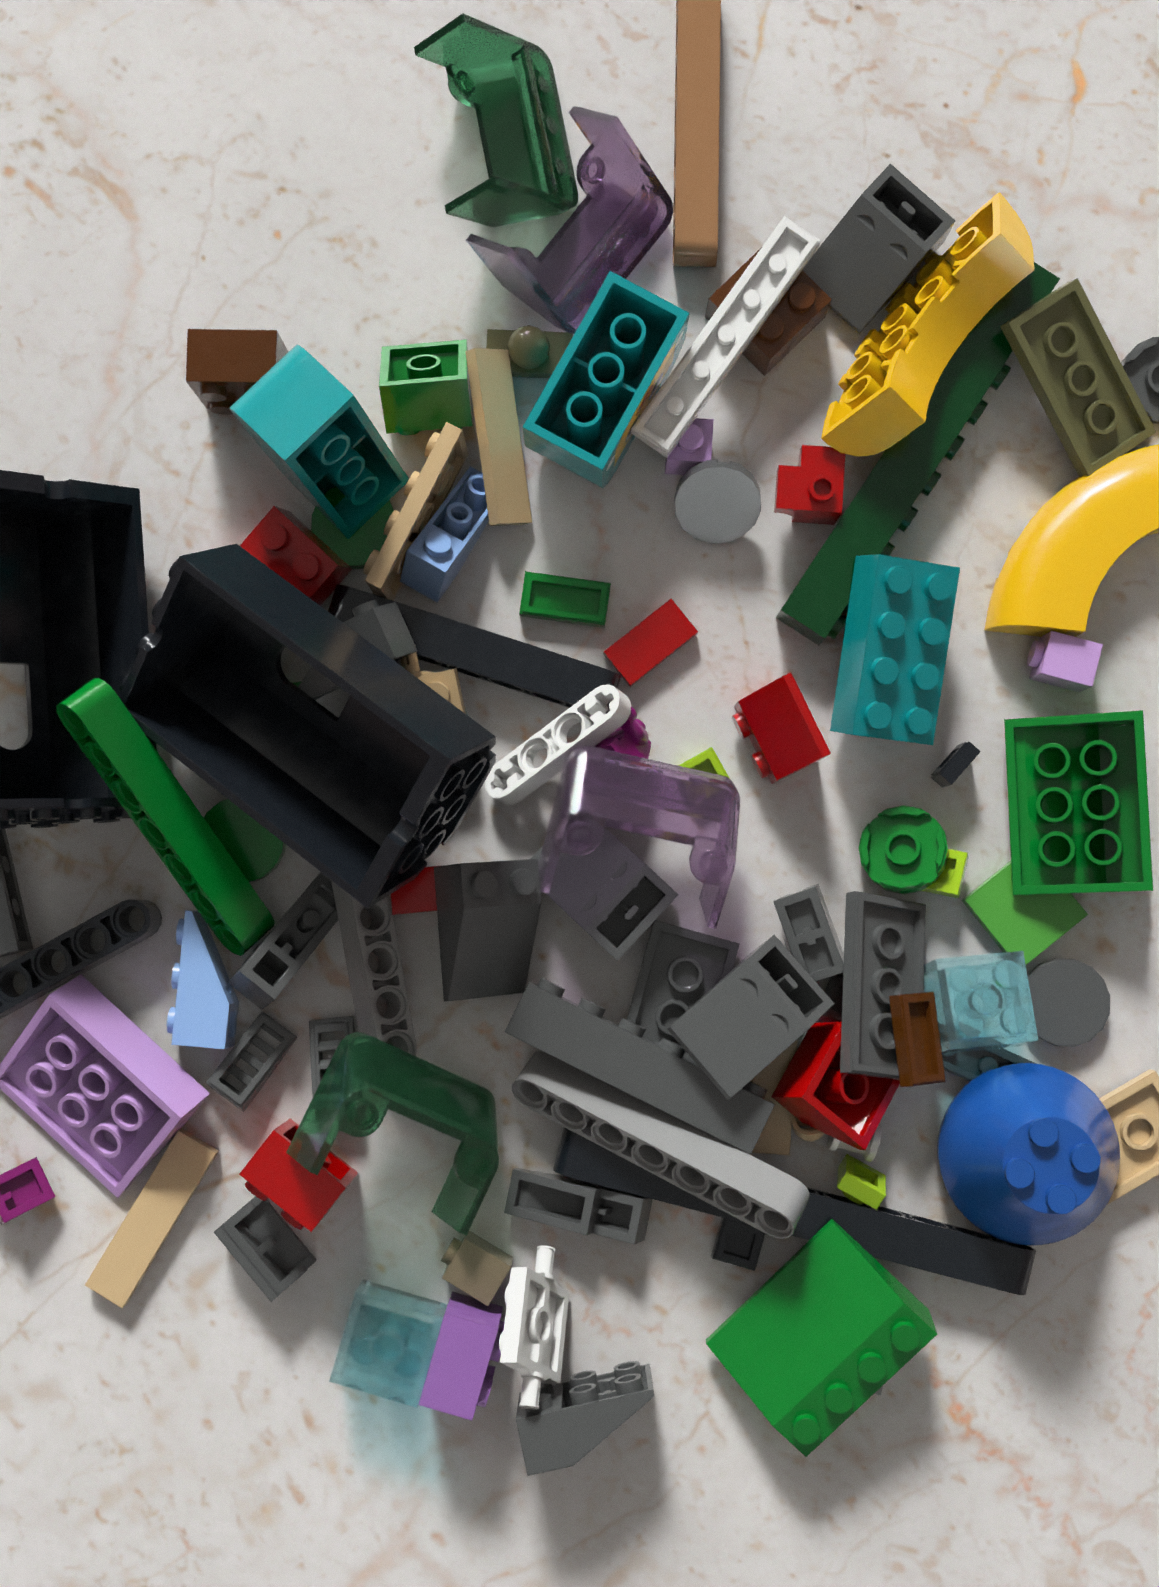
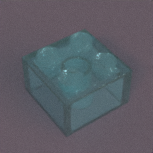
(982, 1001)
(388, 1343)

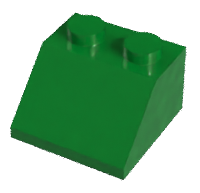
(425, 386)

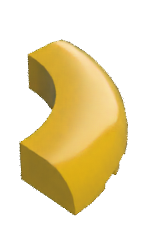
(926, 323)
(1073, 544)

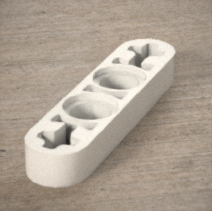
(555, 740)

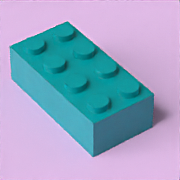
(894, 649)

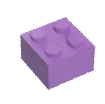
(459, 1365)

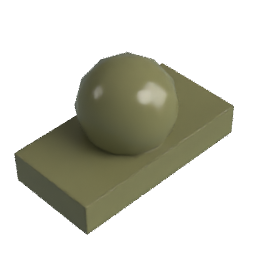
(530, 349)

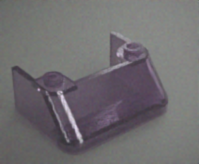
(606, 232)
(647, 799)

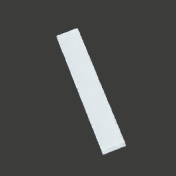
(725, 337)

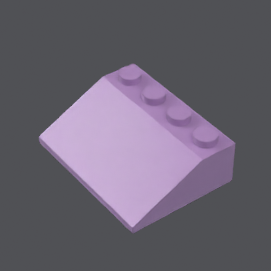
(98, 1084)

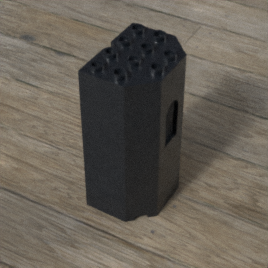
(69, 616)
(345, 793)

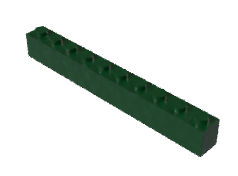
(909, 466)

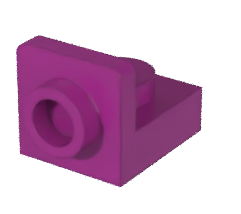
(23, 1190)

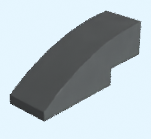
(578, 1206)

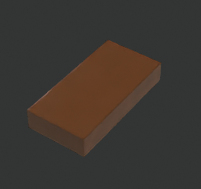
(917, 1039)

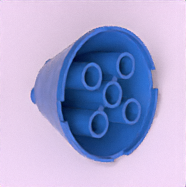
(1028, 1154)

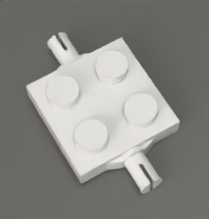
(534, 1326)

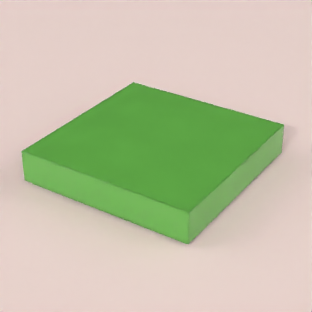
(1022, 921)

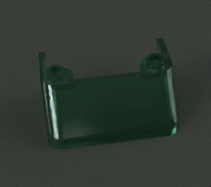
(517, 121)
(376, 1076)

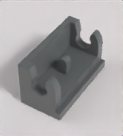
(811, 932)
(265, 1247)

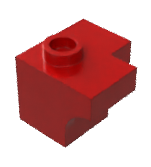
(813, 488)

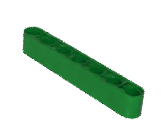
(165, 815)

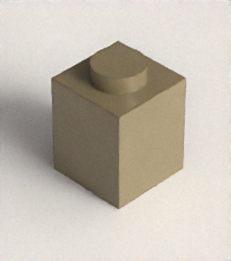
(476, 1267)

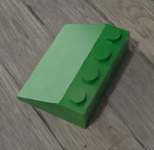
(1078, 803)
(821, 1337)

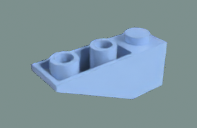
(447, 538)
(204, 999)

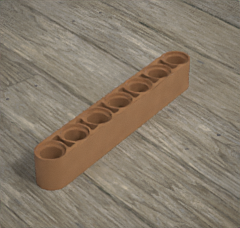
(696, 133)

